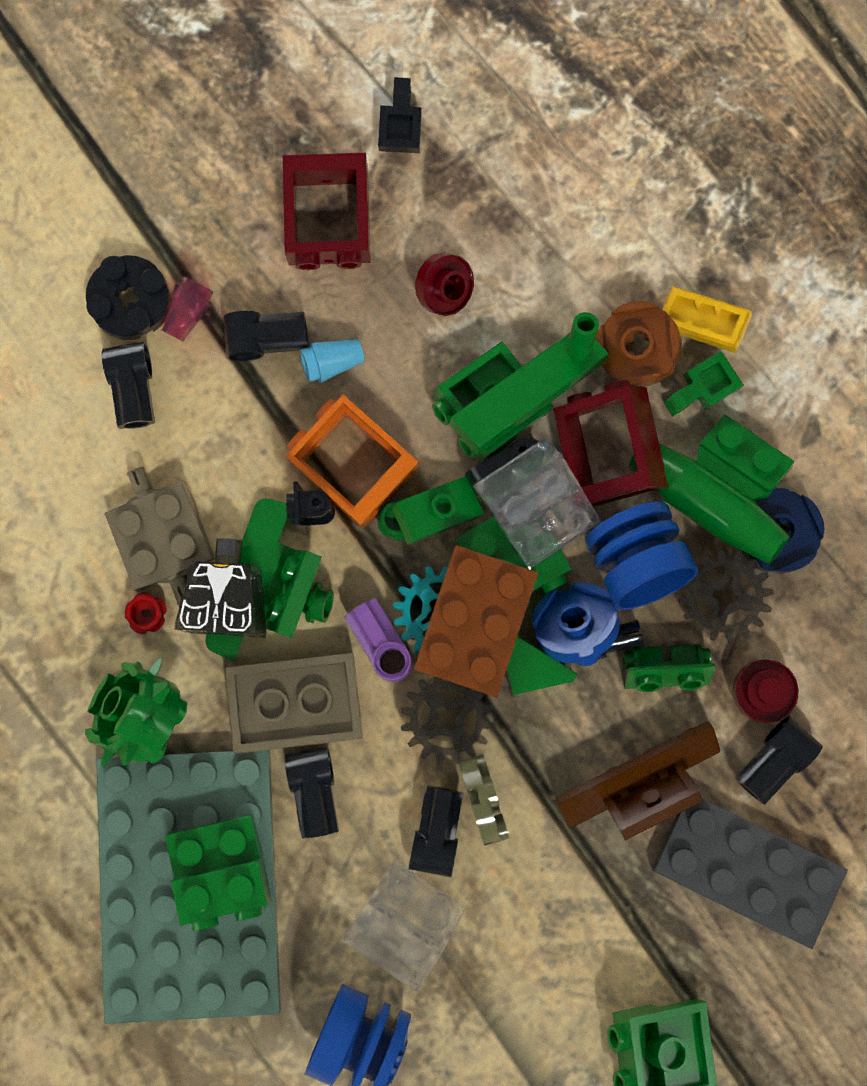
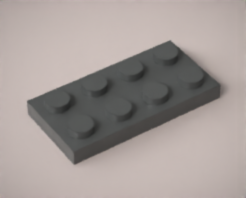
(750, 871)

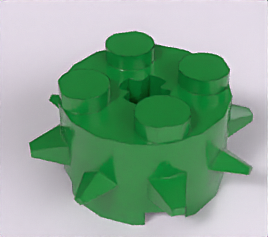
(135, 714)

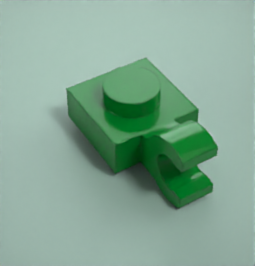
(708, 383)

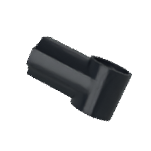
(252, 334)
(128, 373)
(785, 752)
(311, 781)
(435, 841)

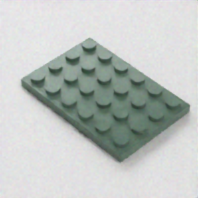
(147, 958)

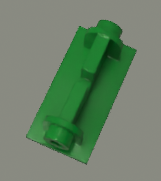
(688, 668)

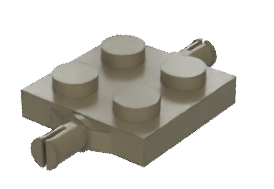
(159, 534)

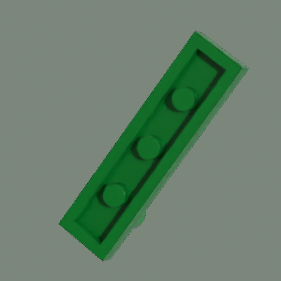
(532, 386)

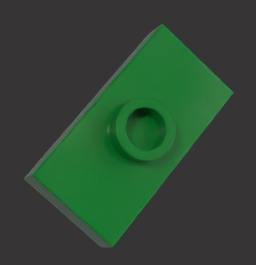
(437, 510)

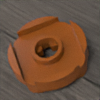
(656, 327)

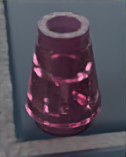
(186, 308)

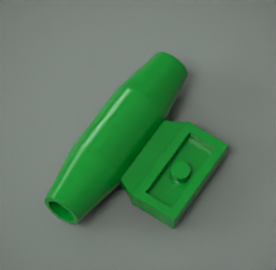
(723, 487)

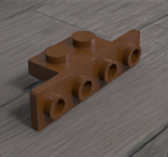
(645, 787)

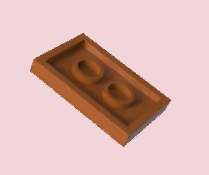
(476, 621)

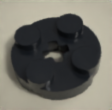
(116, 276)

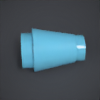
(330, 358)

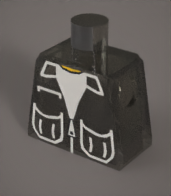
(223, 596)

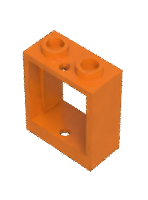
(329, 417)

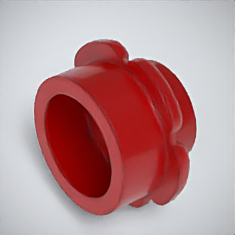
(134, 611)

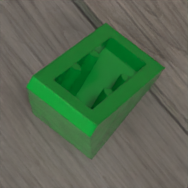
(534, 670)

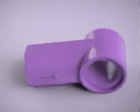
(378, 638)

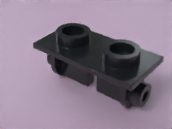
(308, 508)

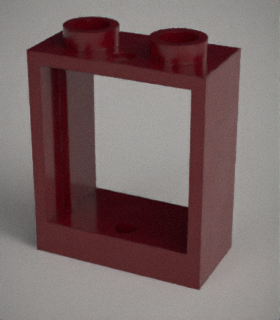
(326, 170)
(643, 436)

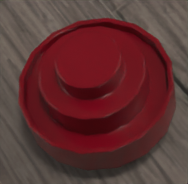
(444, 284)
(765, 691)

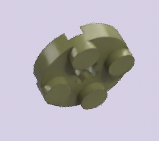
(483, 800)

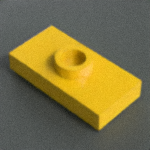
(707, 319)

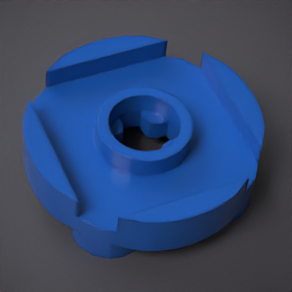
(579, 644)

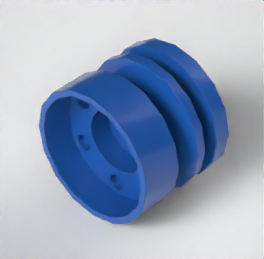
(641, 555)
(358, 1043)

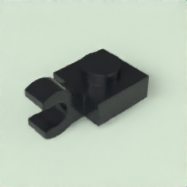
(400, 123)

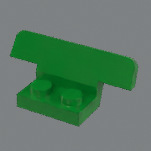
(284, 570)

